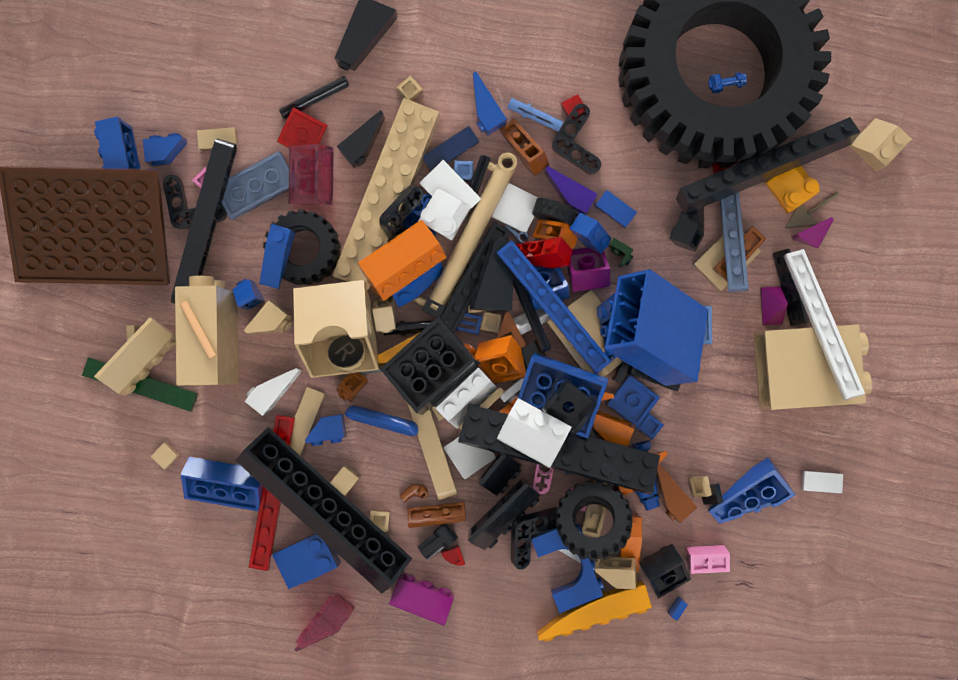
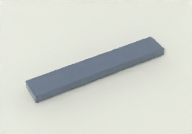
(734, 244)

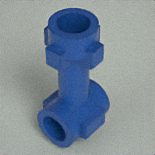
(716, 84)

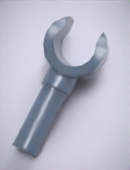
(517, 235)

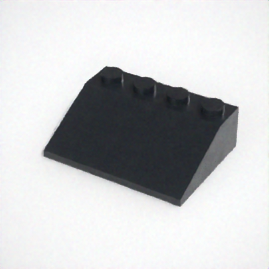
(429, 366)
(501, 515)

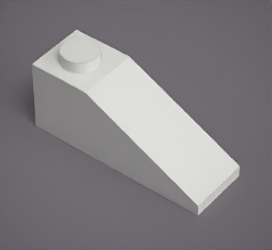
(266, 395)

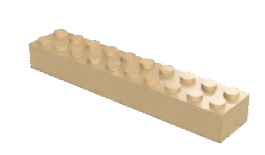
(393, 174)

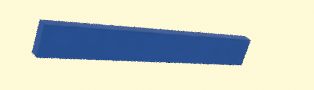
(553, 307)

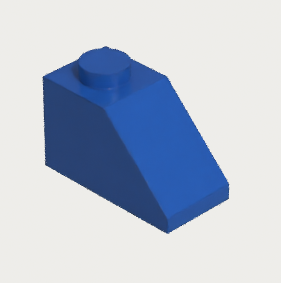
(247, 294)

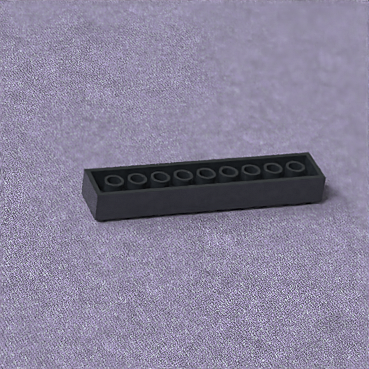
(324, 510)

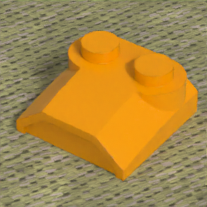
(793, 188)

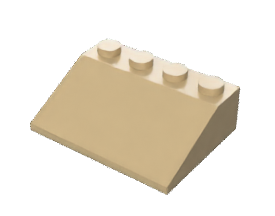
(586, 313)

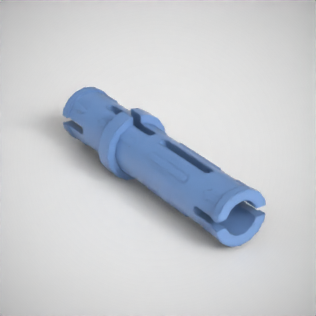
(543, 118)

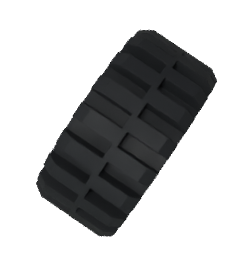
(328, 250)
(594, 494)

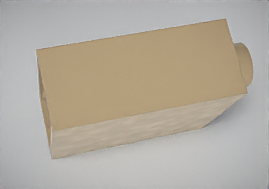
(218, 317)
(796, 372)

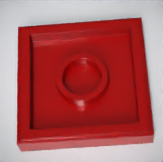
(301, 130)

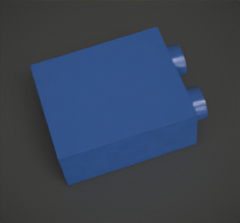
(657, 328)

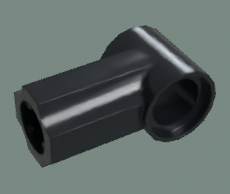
(441, 538)

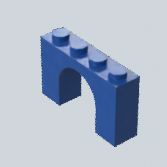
(584, 587)

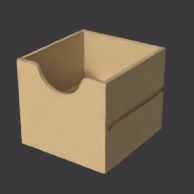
(328, 312)

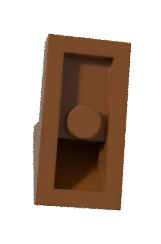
(509, 326)

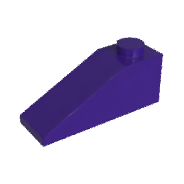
(571, 192)

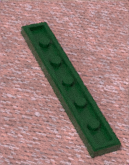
(151, 388)

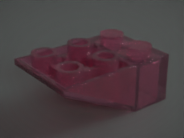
(334, 614)

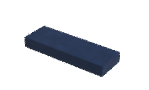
(451, 148)

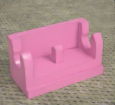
(708, 559)

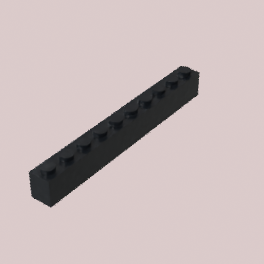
(767, 165)

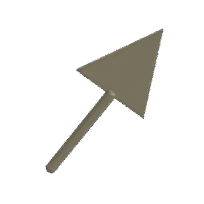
(802, 216)

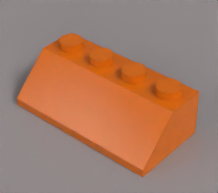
(402, 260)

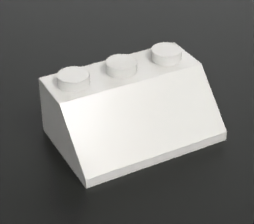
(471, 390)
(534, 432)

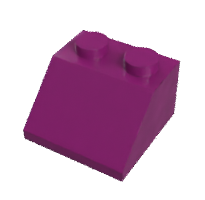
(588, 270)

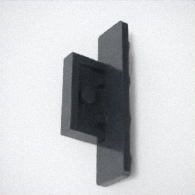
(795, 307)

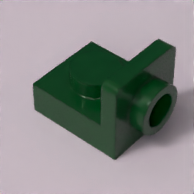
(619, 248)

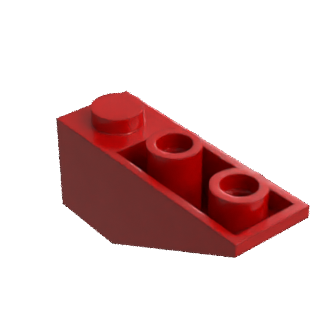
(547, 252)

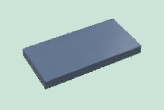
(256, 185)

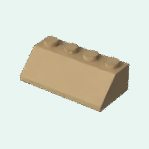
(137, 357)

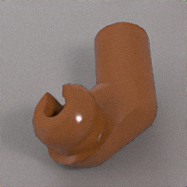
(414, 490)

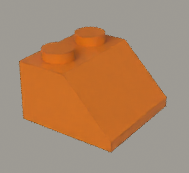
(501, 359)

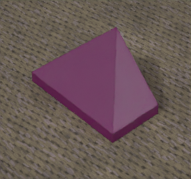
(814, 235)
(773, 305)

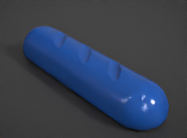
(382, 420)

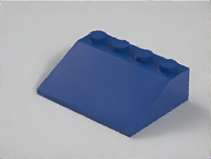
(547, 374)

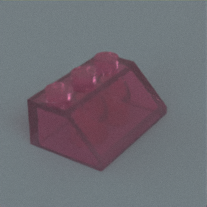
(311, 174)

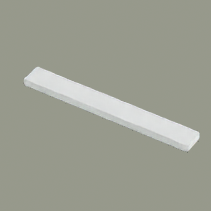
(824, 325)

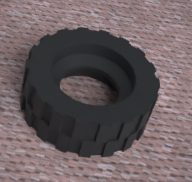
(553, 211)

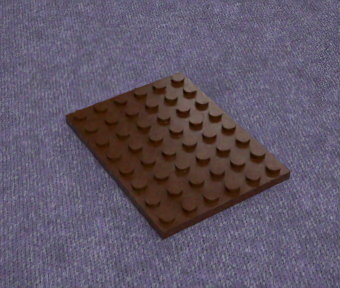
(85, 225)

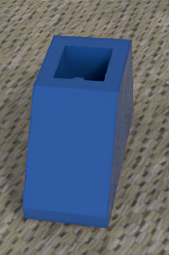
(163, 150)
(328, 428)

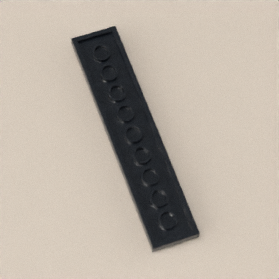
(578, 455)

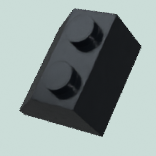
(499, 474)
(665, 570)

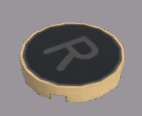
(346, 352)

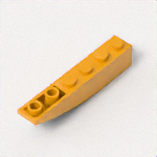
(612, 605)

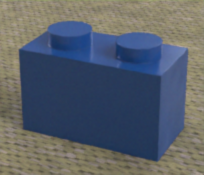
(590, 233)

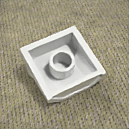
(444, 214)

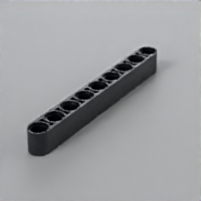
(206, 212)

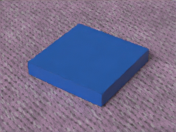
(633, 400)

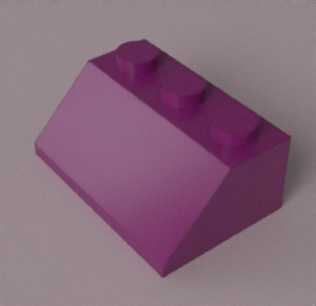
(422, 599)

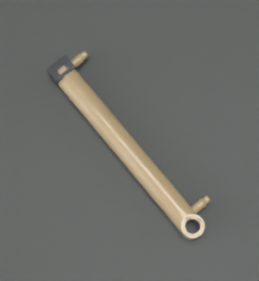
(470, 237)

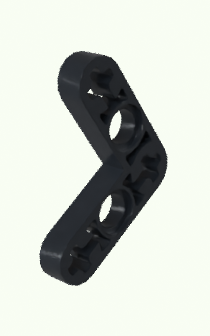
(568, 140)
(182, 210)
(395, 216)
(548, 522)

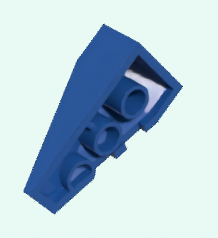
(753, 491)

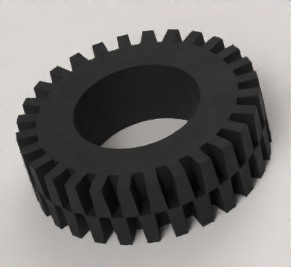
(711, 131)

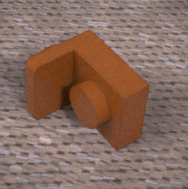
(351, 386)

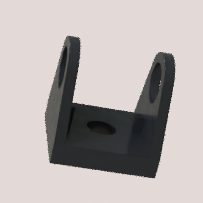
(583, 405)

